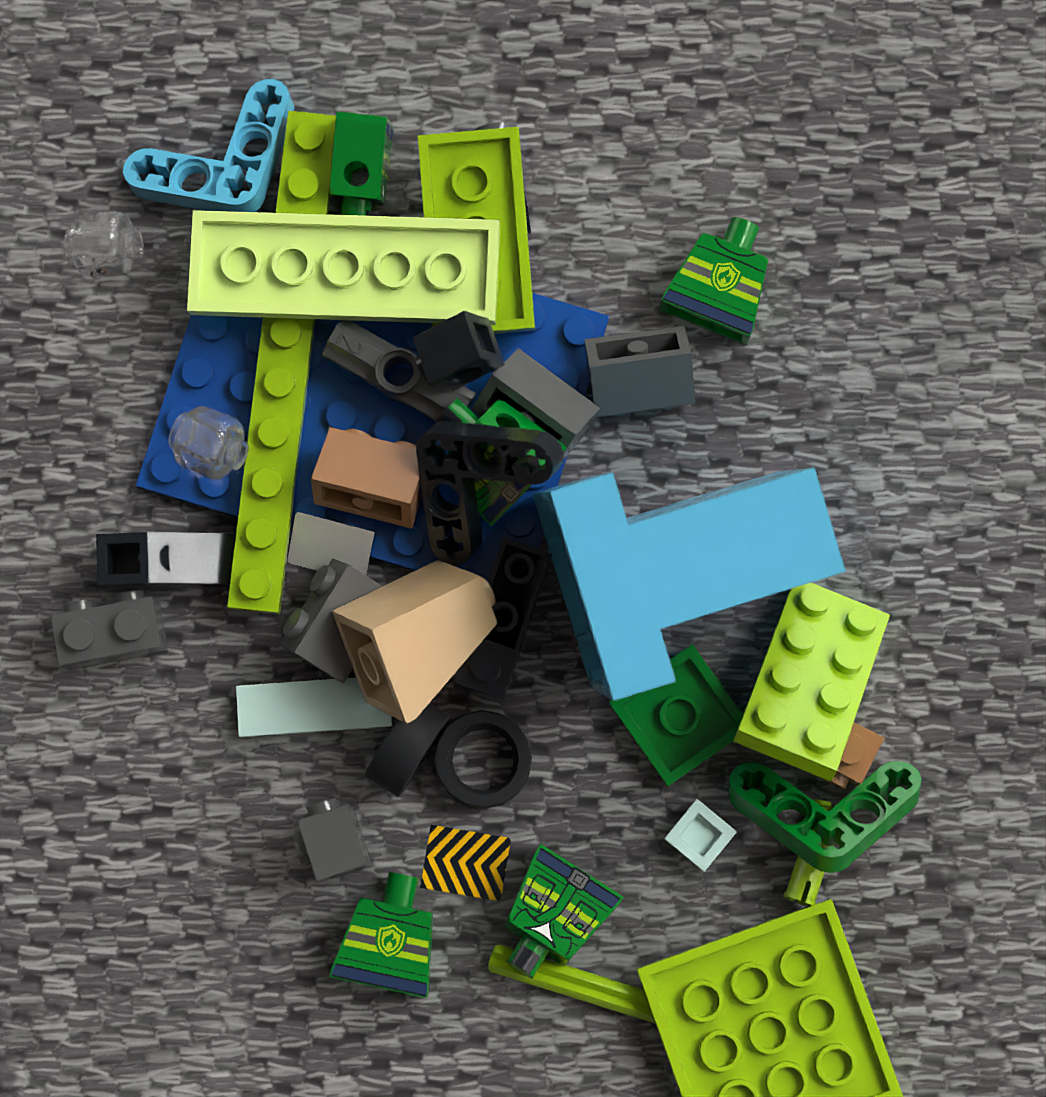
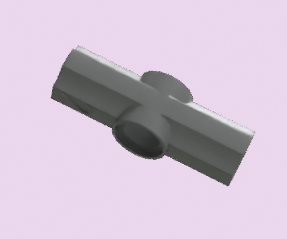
(371, 358)

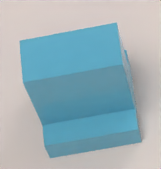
(676, 563)

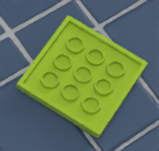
(770, 1013)

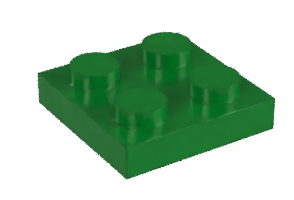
(681, 720)

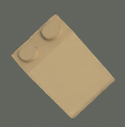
(415, 635)

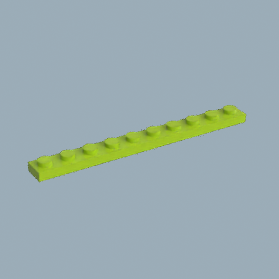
(280, 391)

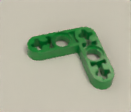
(832, 826)

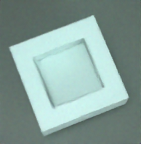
(700, 835)

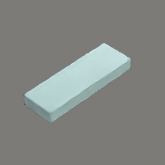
(305, 708)

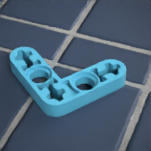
(221, 175)

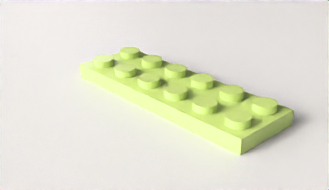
(342, 266)

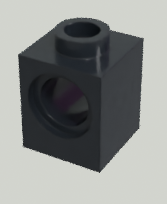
(457, 351)

